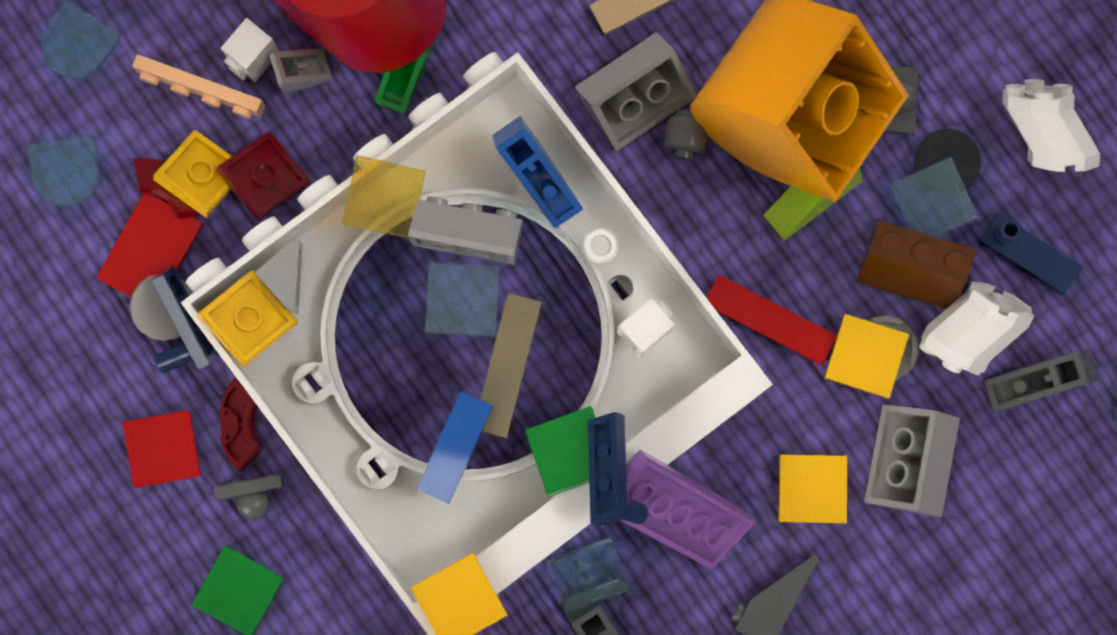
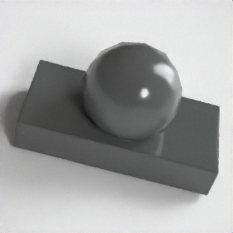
(905, 119)
(250, 494)

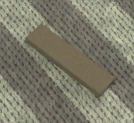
(509, 361)

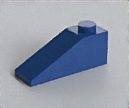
(536, 171)

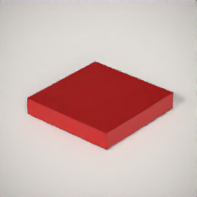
(162, 449)

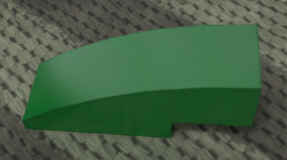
(400, 84)

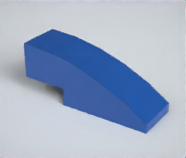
(455, 447)

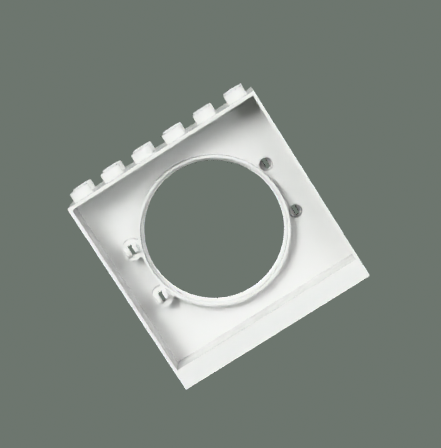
(502, 511)

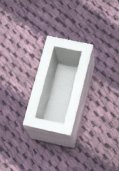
(248, 51)
(646, 326)

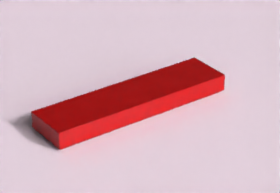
(771, 320)

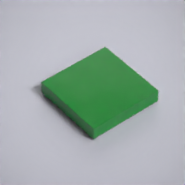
(562, 451)
(238, 591)

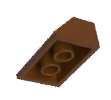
(915, 264)

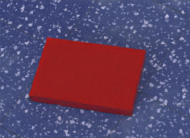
(148, 244)

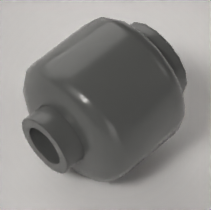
(685, 135)

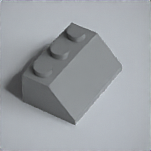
(636, 91)
(466, 230)
(912, 460)

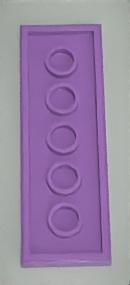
(684, 511)

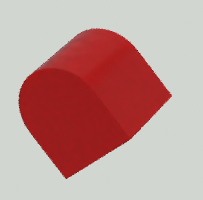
(369, 32)

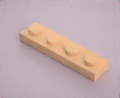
(211, 92)

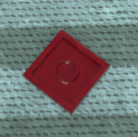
(263, 176)

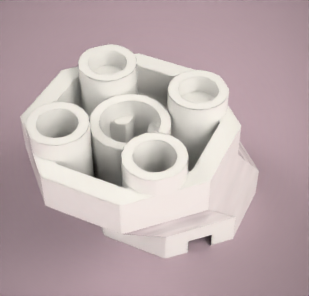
(1050, 126)
(976, 328)

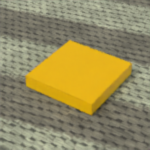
(193, 175)
(247, 318)
(866, 356)
(812, 489)
(459, 599)

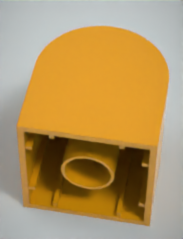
(801, 96)

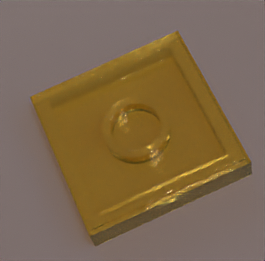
(383, 196)

